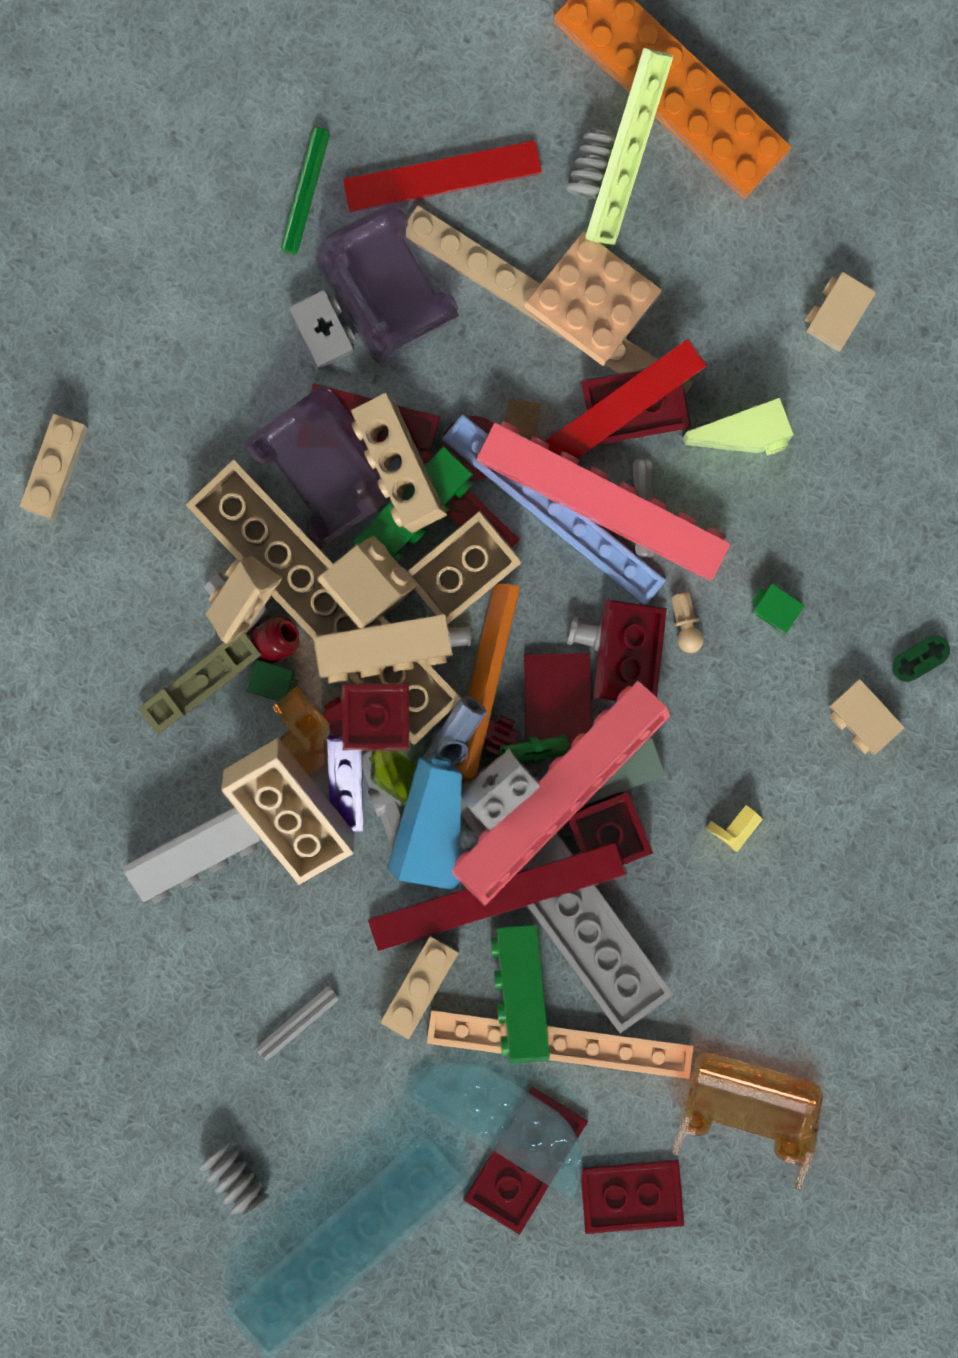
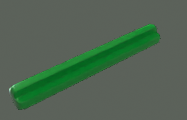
(305, 190)

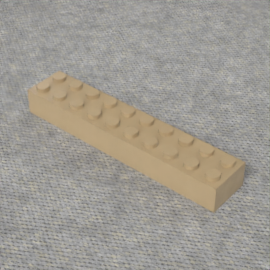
(255, 526)

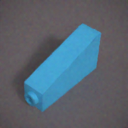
(430, 827)

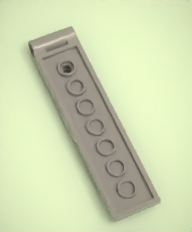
(593, 940)

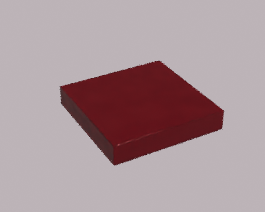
(375, 717)

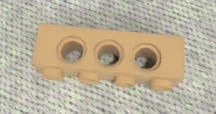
(425, 505)

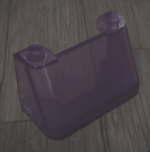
(383, 284)
(322, 462)

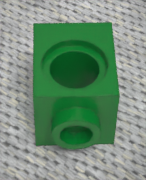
(776, 608)

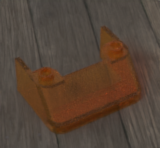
(753, 1102)

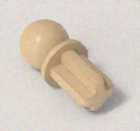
(690, 638)

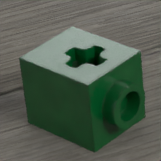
(271, 681)

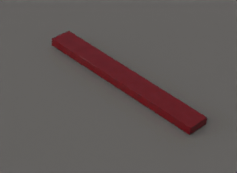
(522, 890)

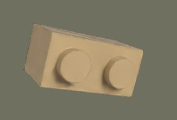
(840, 311)
(865, 718)

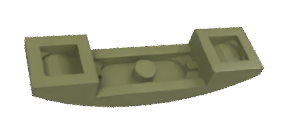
(199, 683)

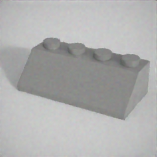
(191, 854)

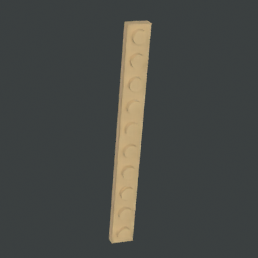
(502, 279)

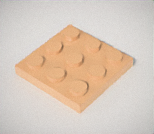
(593, 298)

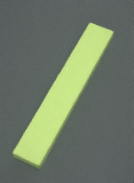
(629, 146)

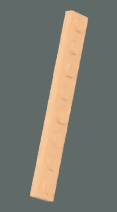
(567, 1045)

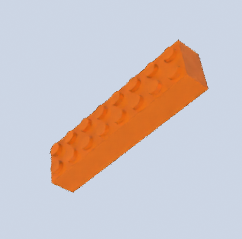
(693, 101)

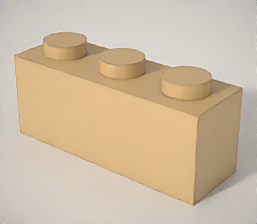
(53, 467)
(419, 987)

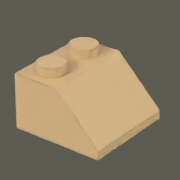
(367, 582)
(241, 598)

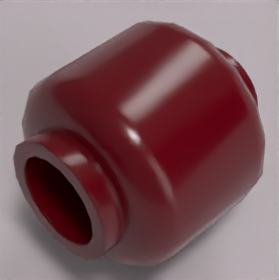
(275, 639)

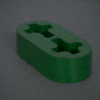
(924, 665)

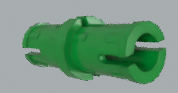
(538, 749)

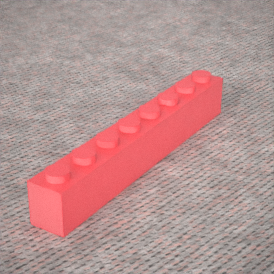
(603, 501)
(562, 792)

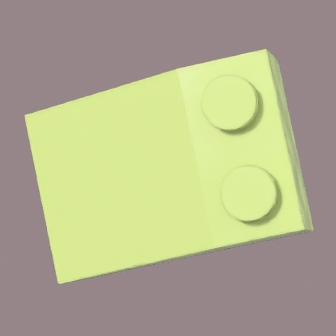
(749, 431)

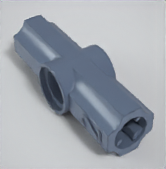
(451, 737)

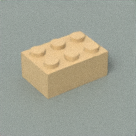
(463, 567)

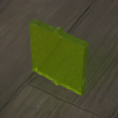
(392, 773)

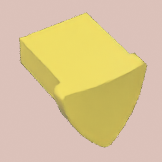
(738, 830)

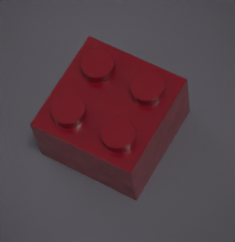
(611, 823)

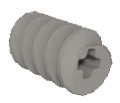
(593, 164)
(233, 1181)

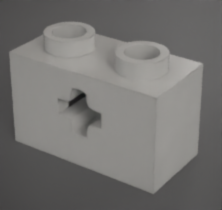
(308, 315)
(499, 789)

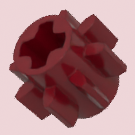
(499, 734)

